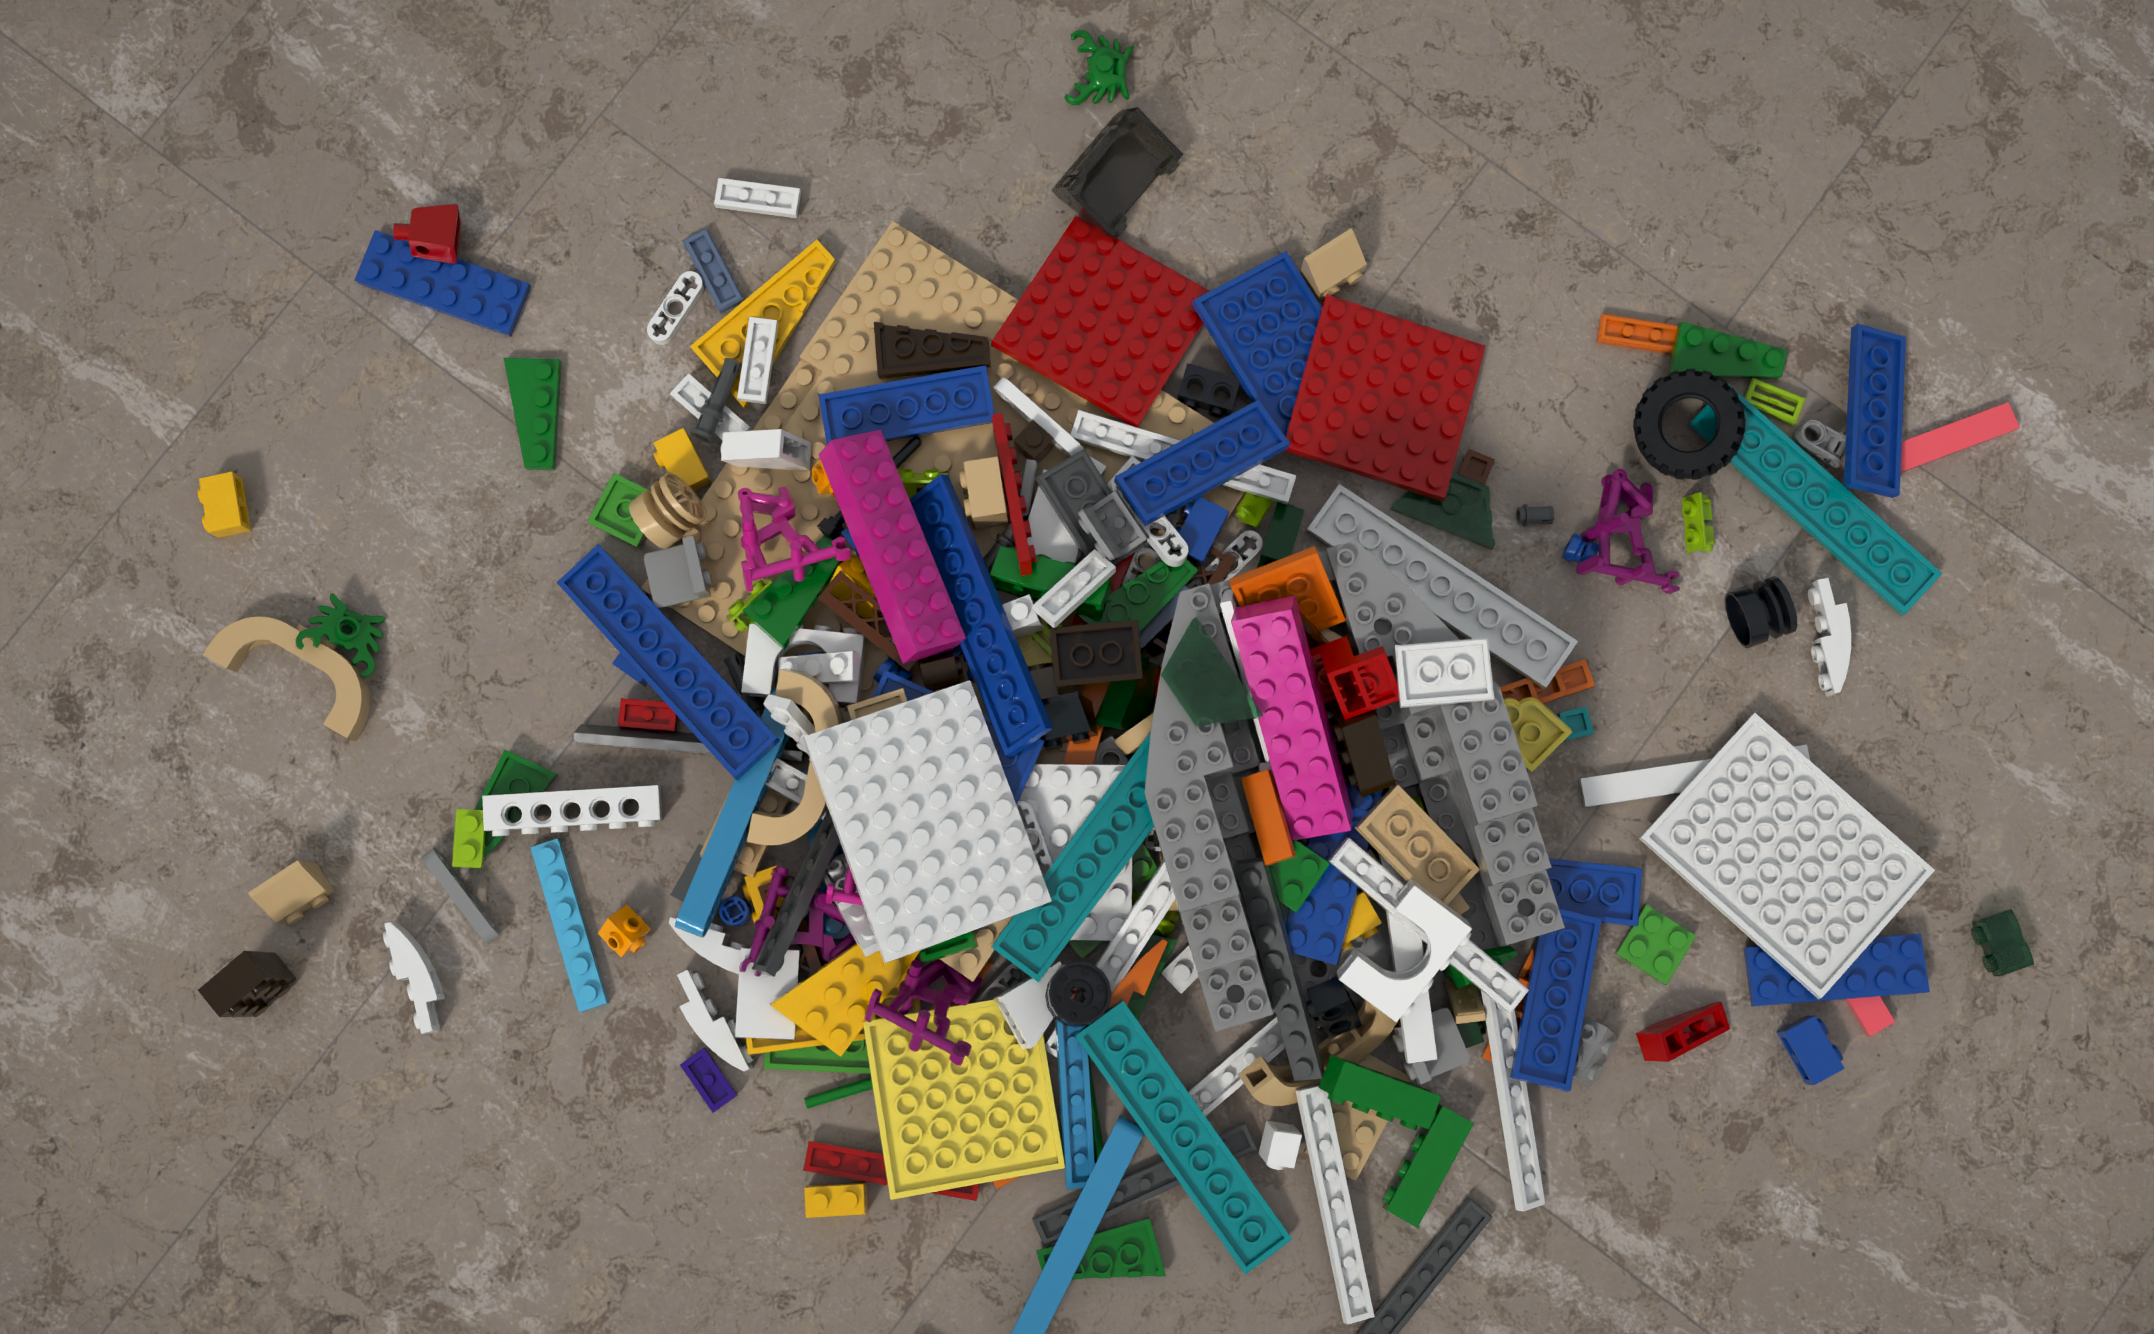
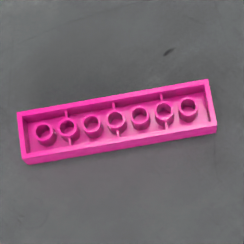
(891, 546)
(1293, 718)

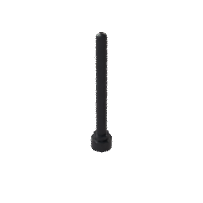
(833, 525)

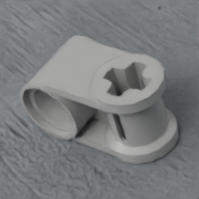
(1827, 443)

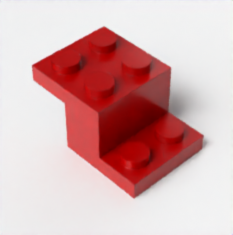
(1355, 681)

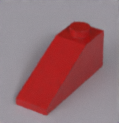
(1682, 1033)

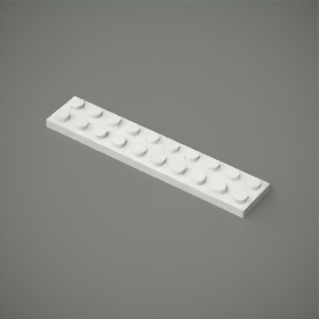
(1448, 587)

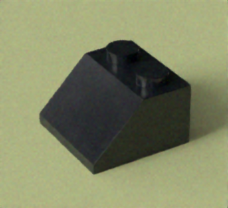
(1071, 720)

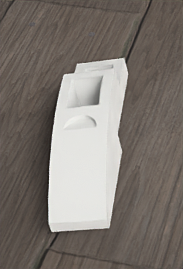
(1834, 647)
(853, 915)
(713, 946)
(413, 964)
(715, 1033)

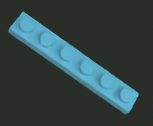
(569, 925)

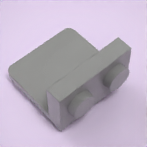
(1112, 526)
(678, 573)
(1594, 1047)
(1449, 1048)

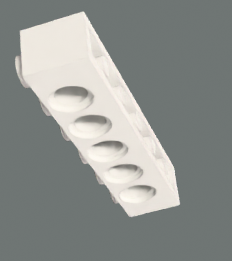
(497, 808)

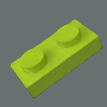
(469, 839)

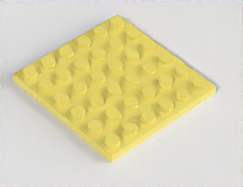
(964, 1122)

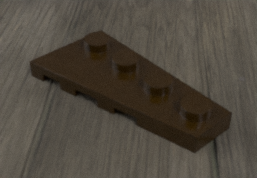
(919, 352)

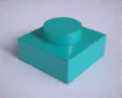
(1578, 721)

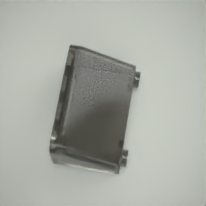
(1117, 170)

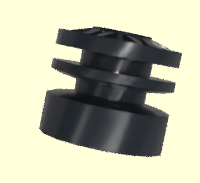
(1761, 612)
(1095, 994)

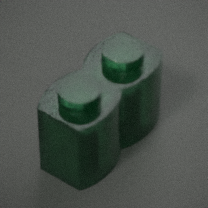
(2001, 943)

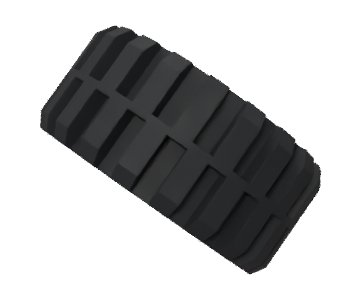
(1679, 386)

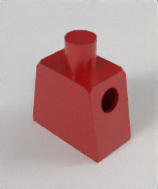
(432, 232)

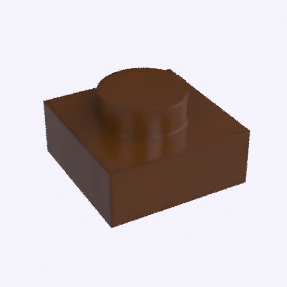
(1476, 466)

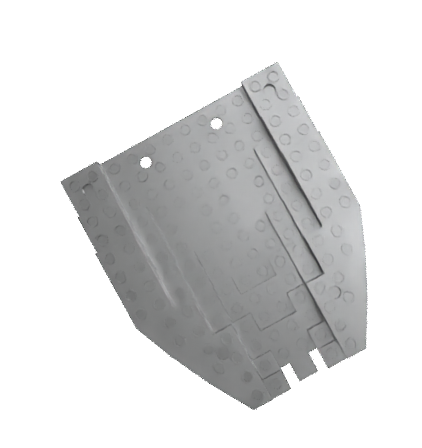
(1450, 755)

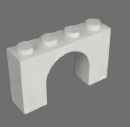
(763, 656)
(1396, 991)

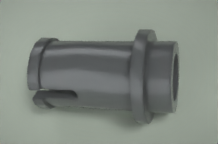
(1534, 515)

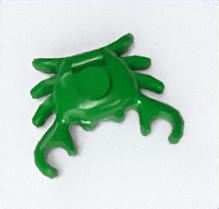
(1105, 69)
(346, 630)

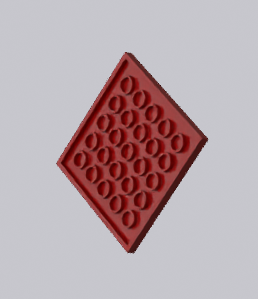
(1103, 322)
(1384, 397)

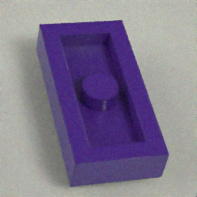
(709, 1080)

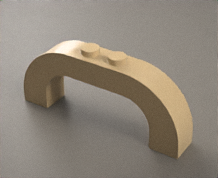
(352, 700)
(818, 700)
(1276, 1084)

